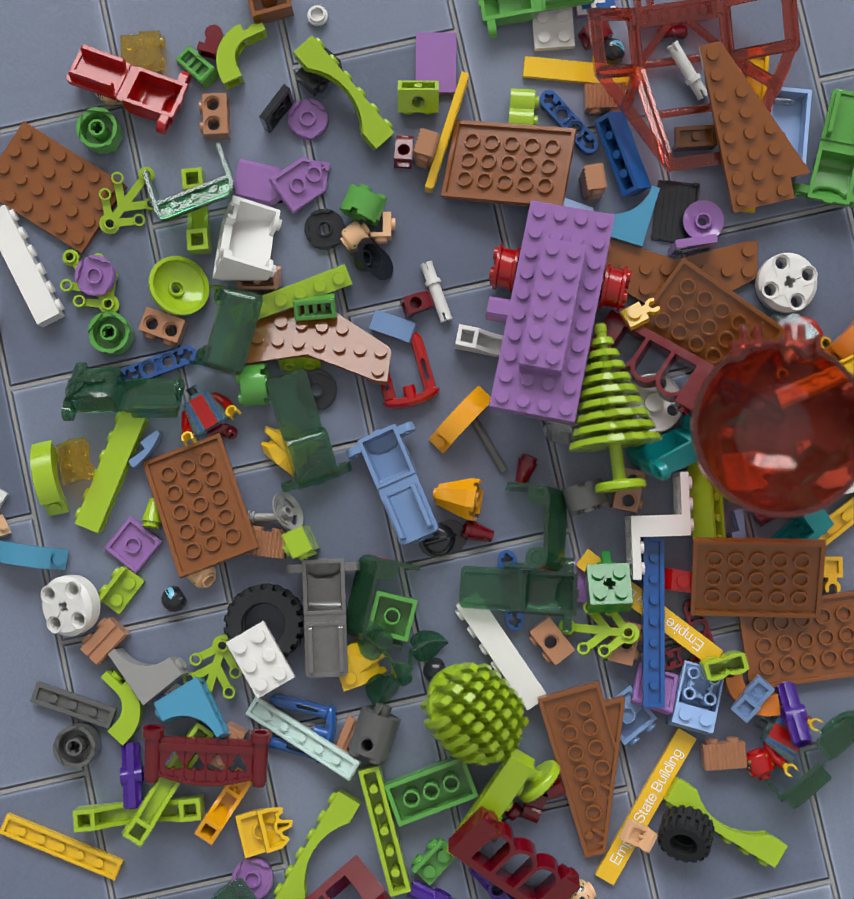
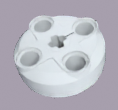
(786, 283)
(657, 406)
(70, 605)

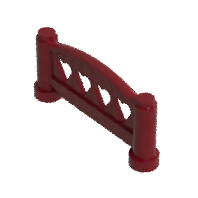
(160, 747)

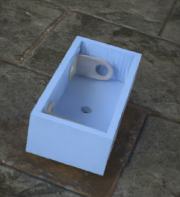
(792, 115)

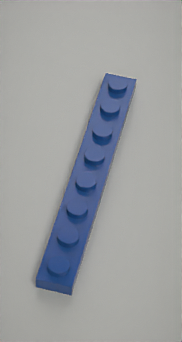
(653, 624)

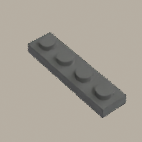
(73, 704)

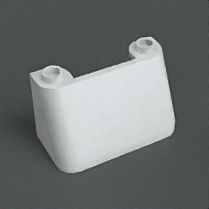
(246, 241)

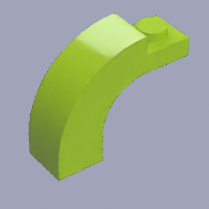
(230, 49)
(45, 478)
(132, 708)

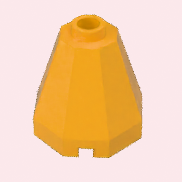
(460, 497)

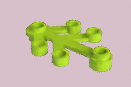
(124, 203)
(98, 303)
(602, 632)
(215, 669)

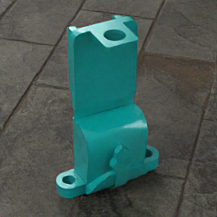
(667, 455)

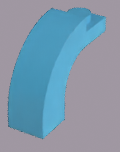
(32, 555)

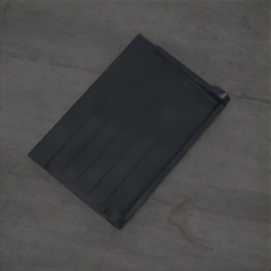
(670, 206)

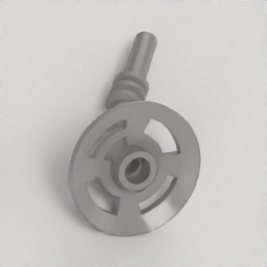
(283, 513)

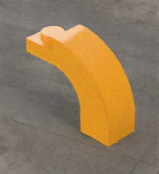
(460, 419)
(221, 811)

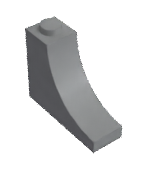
(149, 680)

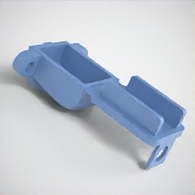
(397, 482)

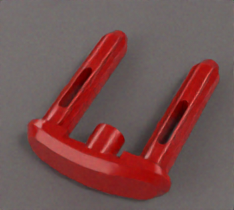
(411, 397)

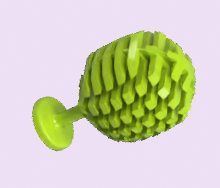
(481, 720)

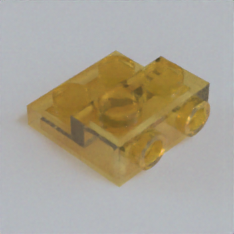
(144, 50)
(74, 461)

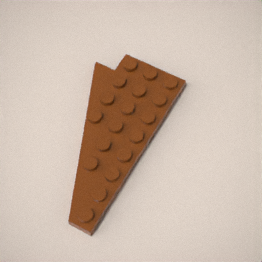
(750, 143)
(586, 746)

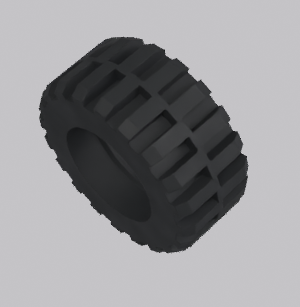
(273, 595)

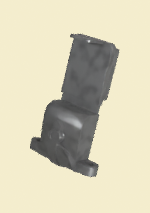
(324, 615)

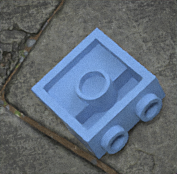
(635, 719)

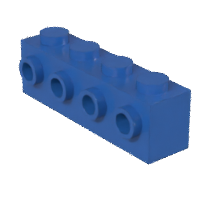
(622, 153)

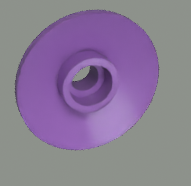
(706, 211)

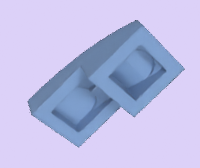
(392, 326)
(150, 444)
(738, 523)
(751, 698)

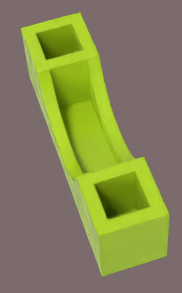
(198, 226)

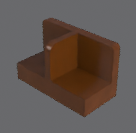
(694, 138)

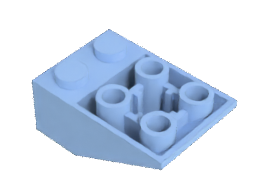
(695, 701)

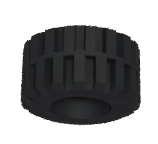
(686, 834)

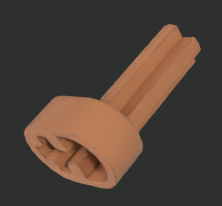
(346, 734)

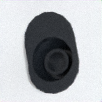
(372, 259)
(445, 540)

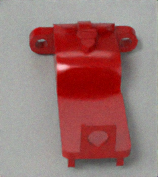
(139, 89)

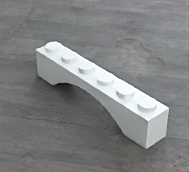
(478, 341)

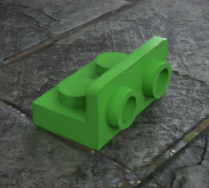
(432, 861)

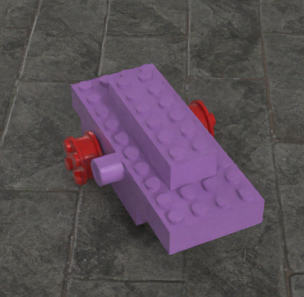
(551, 309)

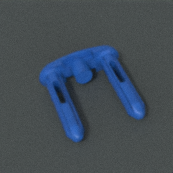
(328, 713)

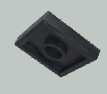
(276, 108)

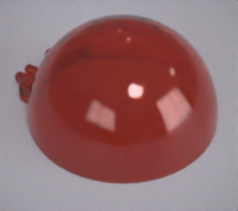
(776, 425)

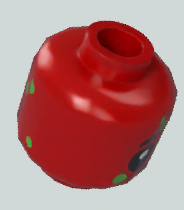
(759, 763)

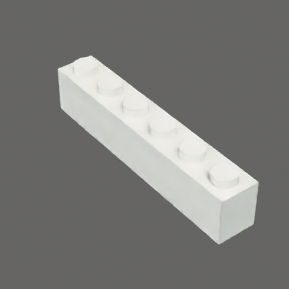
(27, 271)
(504, 654)

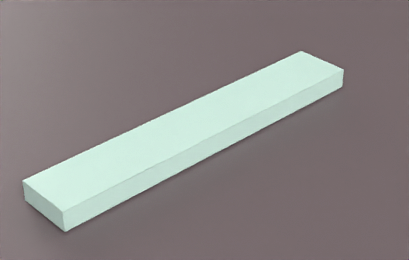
(303, 738)

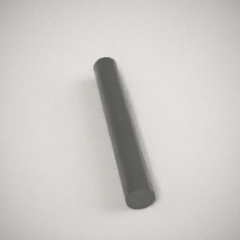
(489, 445)

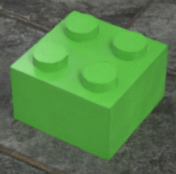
(394, 613)

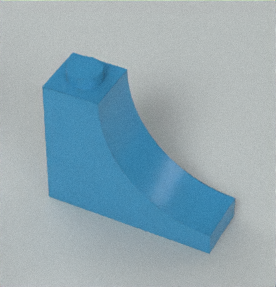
(632, 225)
(192, 701)

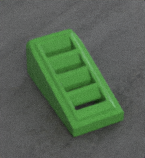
(206, 76)
(321, 299)

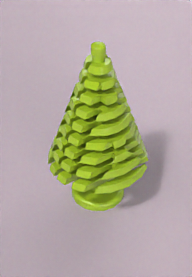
(610, 416)

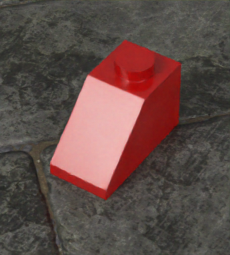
(677, 580)

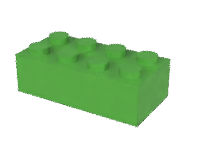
(430, 790)

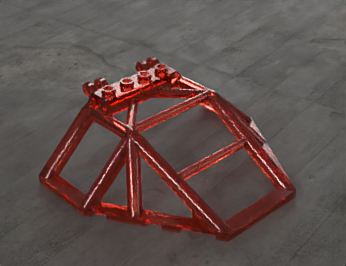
(665, 16)

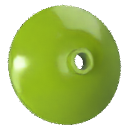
(183, 276)

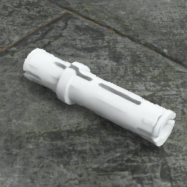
(692, 78)
(436, 292)

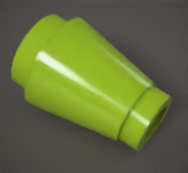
(151, 516)

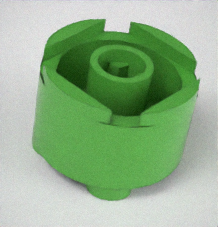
(93, 121)
(363, 204)
(99, 333)
(253, 385)

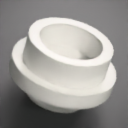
(317, 15)

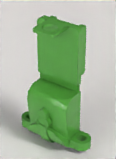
(518, 11)
(834, 162)

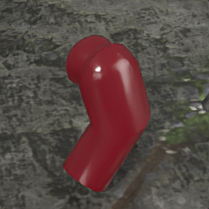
(678, 31)
(225, 430)

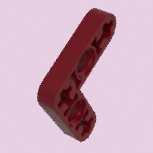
(707, 633)

